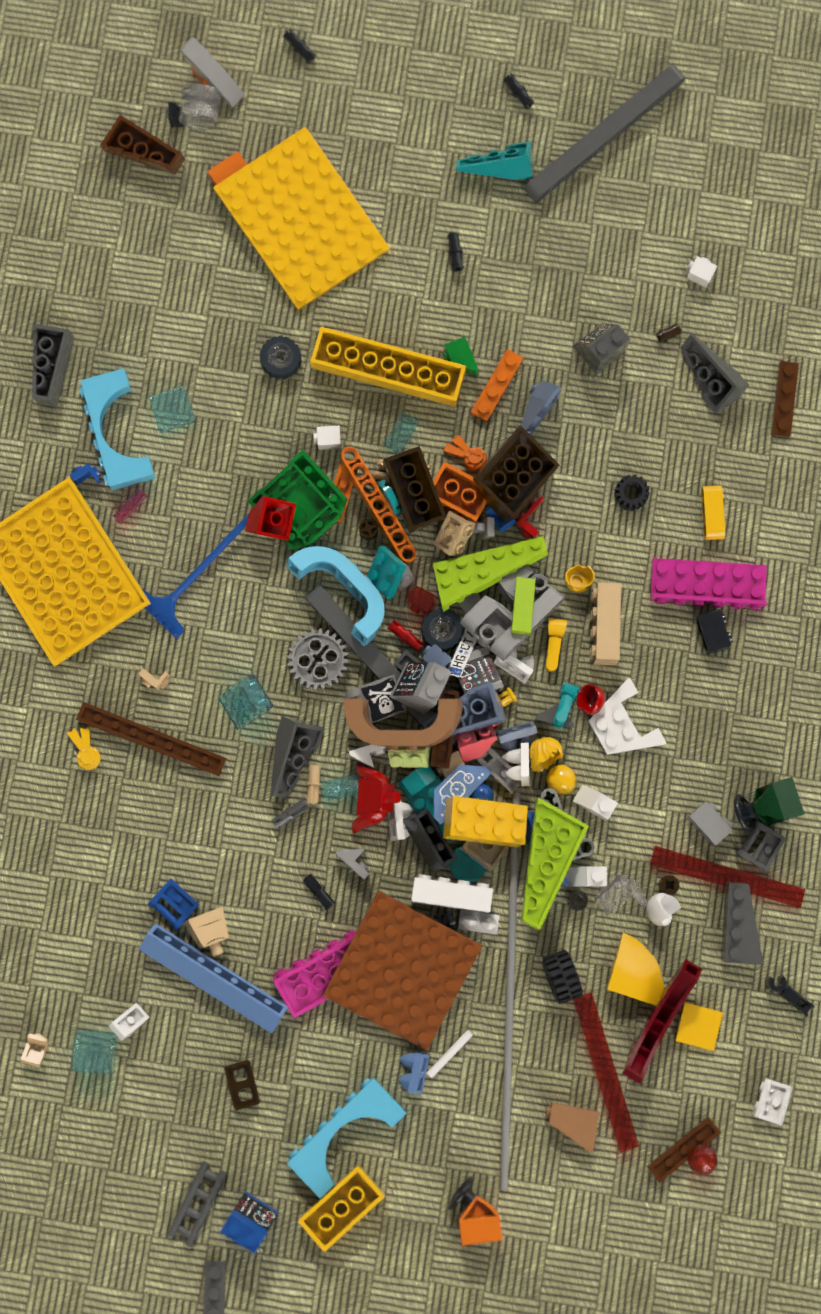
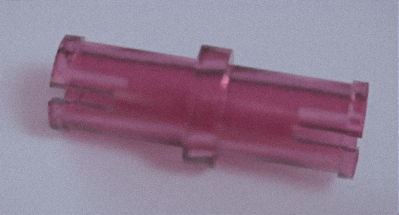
(130, 506)

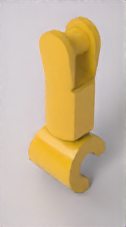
(556, 629)

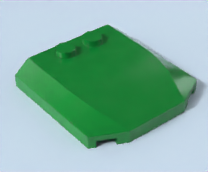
(316, 499)

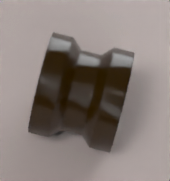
(369, 526)
(668, 885)

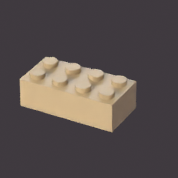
(606, 626)

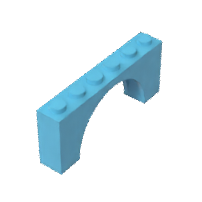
(99, 395)

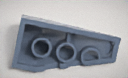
(540, 403)
(479, 709)

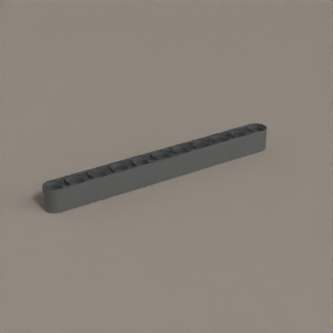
(604, 133)
(370, 654)

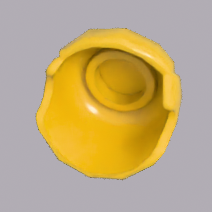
(579, 578)
(561, 779)

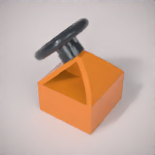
(479, 1219)

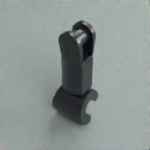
(789, 994)

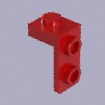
(526, 528)

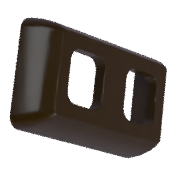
(235, 1086)

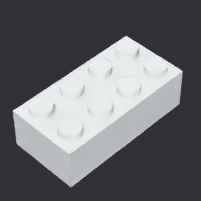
(452, 895)

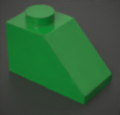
(460, 353)

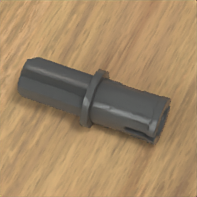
(290, 814)

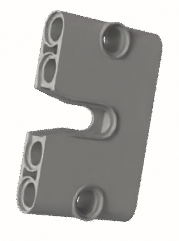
(496, 620)

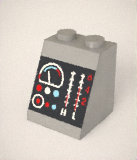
(479, 671)
(420, 685)

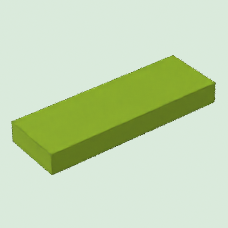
(523, 605)

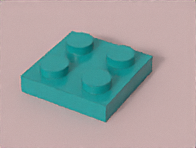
(386, 572)

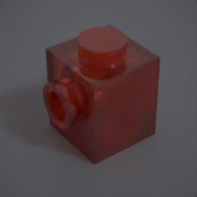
(420, 600)

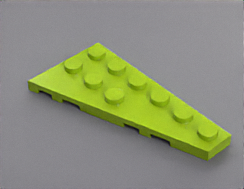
(480, 570)

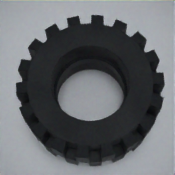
(562, 976)

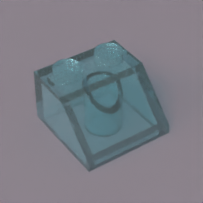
(245, 701)
(94, 1052)

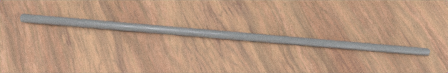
(509, 1012)

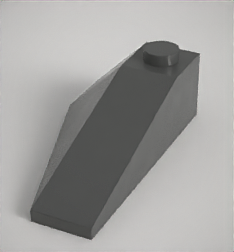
(716, 378)
(293, 747)

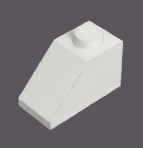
(595, 802)
(587, 876)

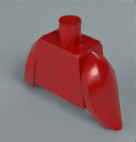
(374, 799)

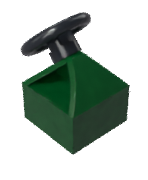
(771, 803)

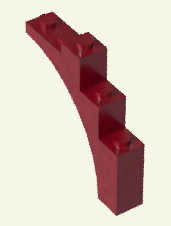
(660, 1019)

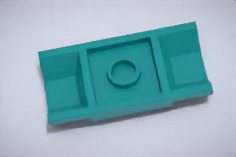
(419, 790)

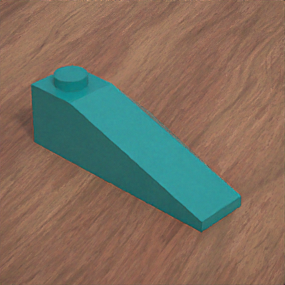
(512, 163)

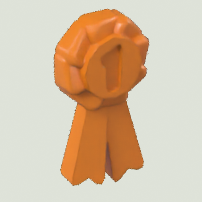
(474, 457)

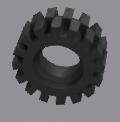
(631, 503)

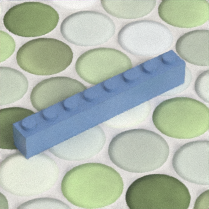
(213, 978)

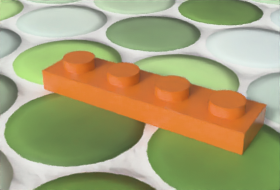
(496, 385)

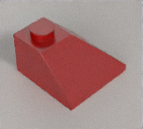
(271, 518)

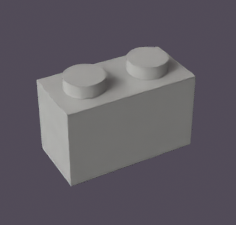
(710, 823)

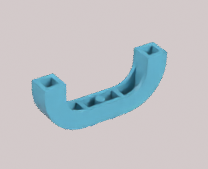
(351, 578)

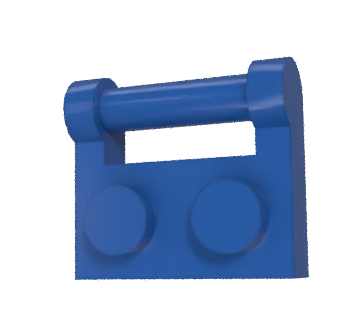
(178, 899)

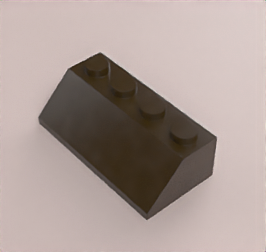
(414, 489)

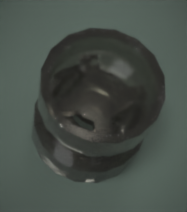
(575, 902)

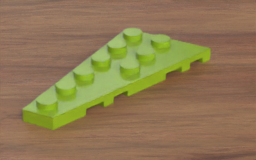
(551, 852)

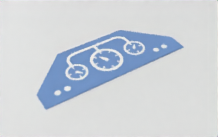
(459, 783)

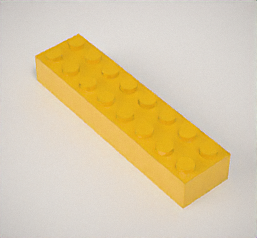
(388, 366)

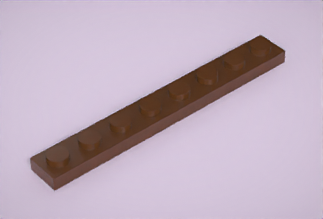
(151, 739)

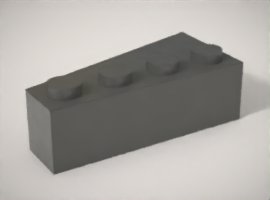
(740, 931)

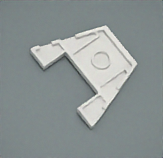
(615, 727)

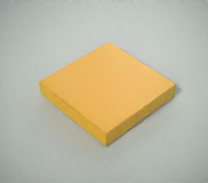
(698, 1026)

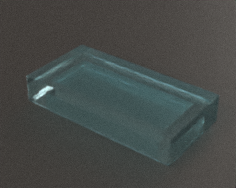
(401, 432)

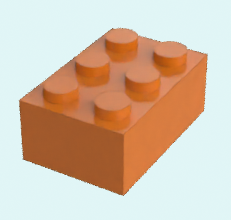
(459, 493)

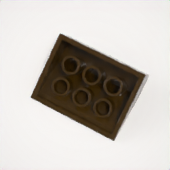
(515, 474)

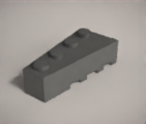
(50, 362)

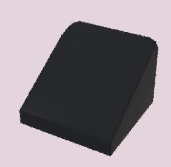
(173, 115)

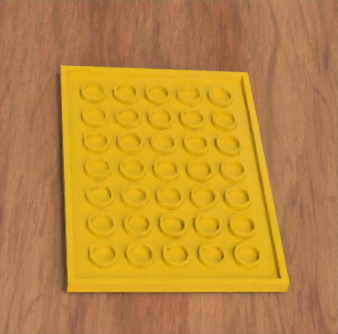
(301, 218)
(65, 572)

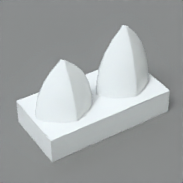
(519, 669)
(519, 756)
(395, 818)
(478, 922)

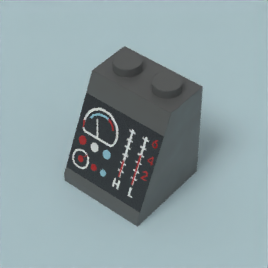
(603, 346)

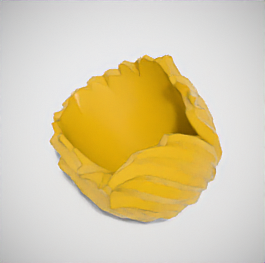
(544, 753)

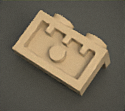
(454, 534)

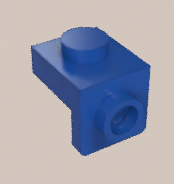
(81, 473)
(500, 525)

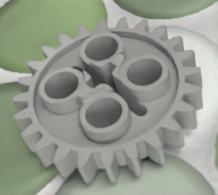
(333, 669)

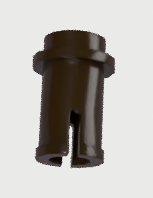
(668, 333)

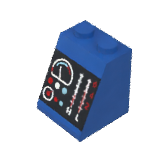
(249, 1222)

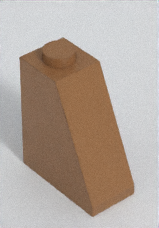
(575, 1122)

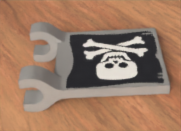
(378, 693)

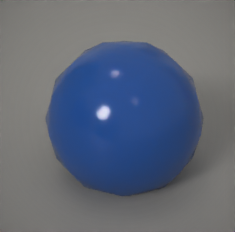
(483, 792)

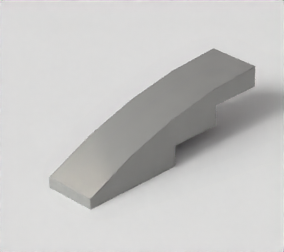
(212, 71)

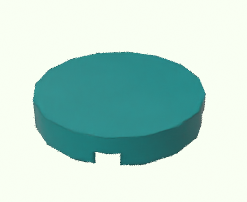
(389, 496)
(465, 867)

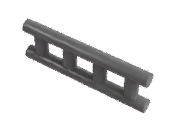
(195, 1191)

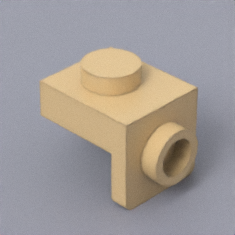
(149, 680)
(34, 1050)

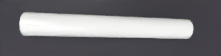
(449, 1054)

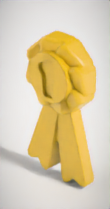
(88, 757)

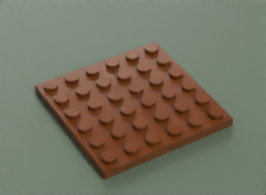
(402, 970)

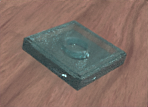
(172, 409)

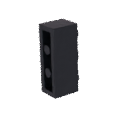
(429, 840)

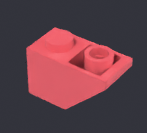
(475, 742)

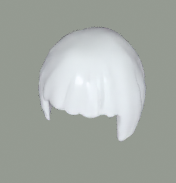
(661, 907)

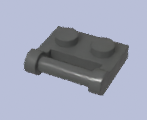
(767, 848)

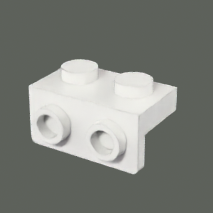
(773, 1101)

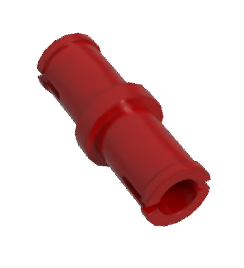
(405, 635)

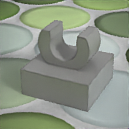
(485, 528)

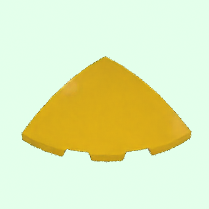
(636, 972)

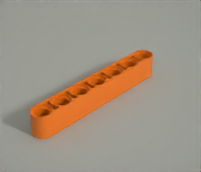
(377, 496)

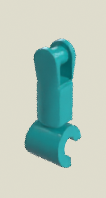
(568, 694)

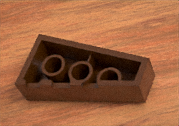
(136, 144)

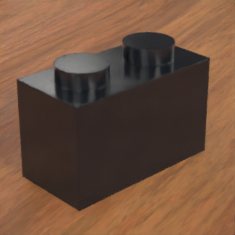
(713, 631)

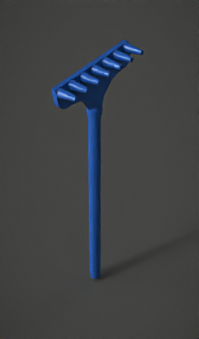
(164, 607)

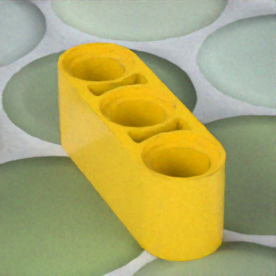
(713, 512)

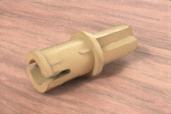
(313, 784)

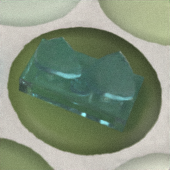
(340, 787)

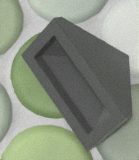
(548, 716)

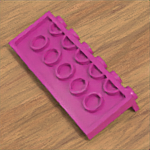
(708, 583)
(307, 979)

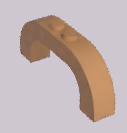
(445, 724)

